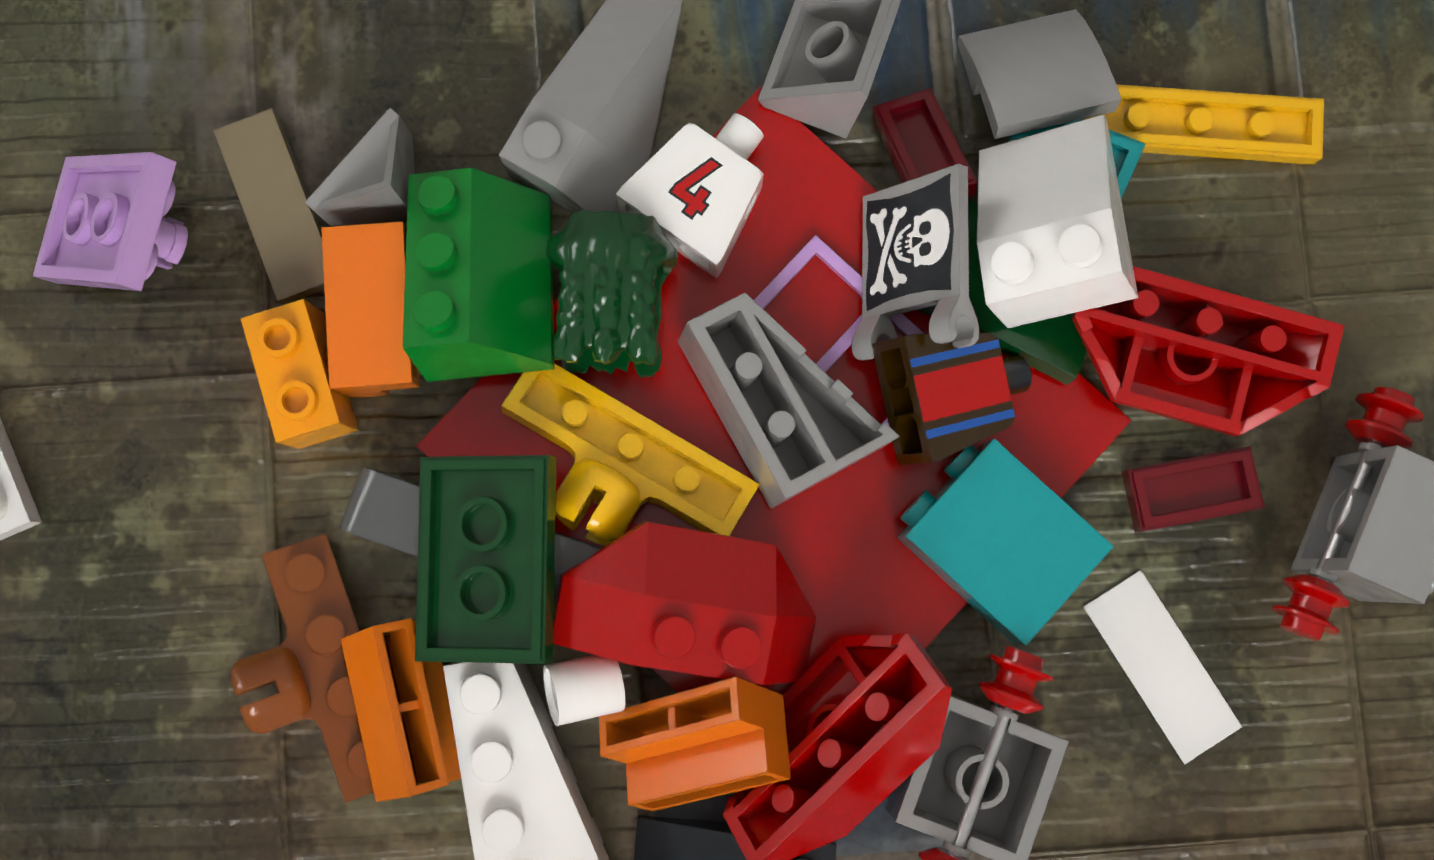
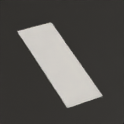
(1162, 667)

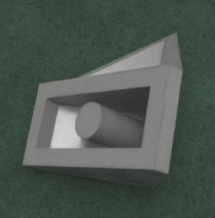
(371, 179)

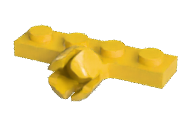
(623, 460)

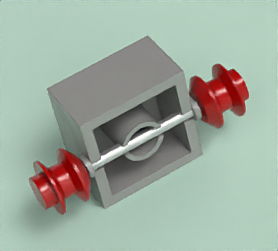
(1370, 523)
(990, 773)

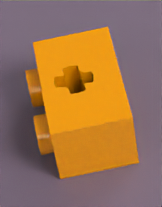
(293, 375)

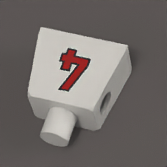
(699, 190)

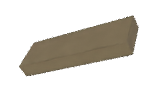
(274, 203)

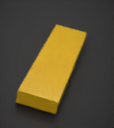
(1221, 124)

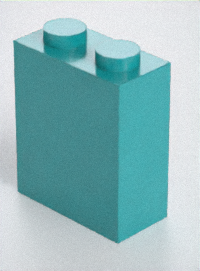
(1002, 540)

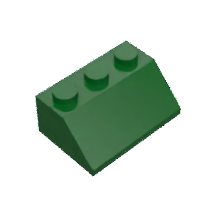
(477, 276)

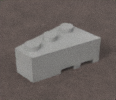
(776, 402)

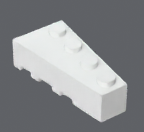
(513, 770)

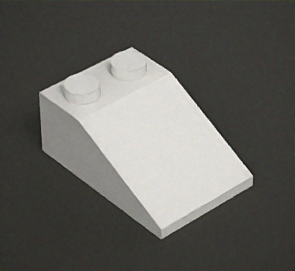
(1052, 225)

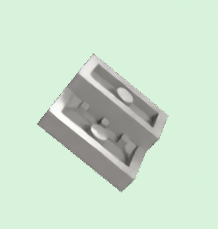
(1039, 73)

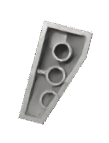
(598, 107)

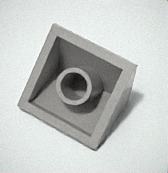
(828, 61)

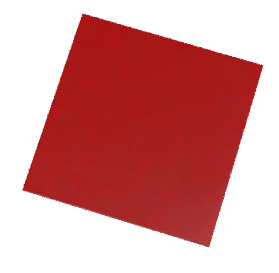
(847, 527)

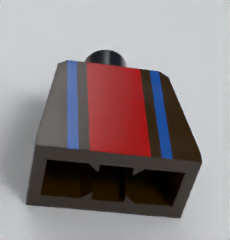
(946, 394)

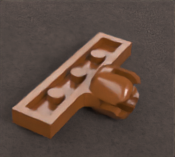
(310, 661)

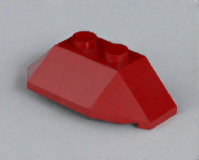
(1207, 353)
(688, 606)
(853, 736)

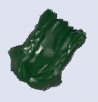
(610, 291)

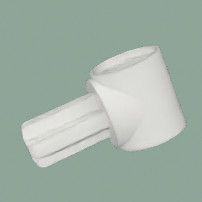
(583, 689)

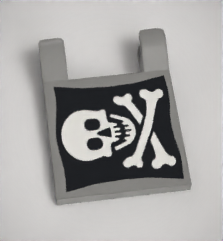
(917, 259)

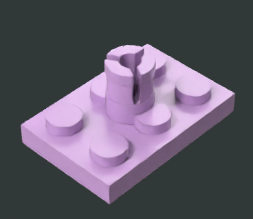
(111, 222)

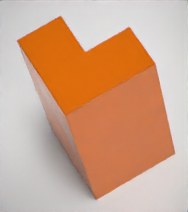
(366, 309)
(400, 711)
(698, 743)

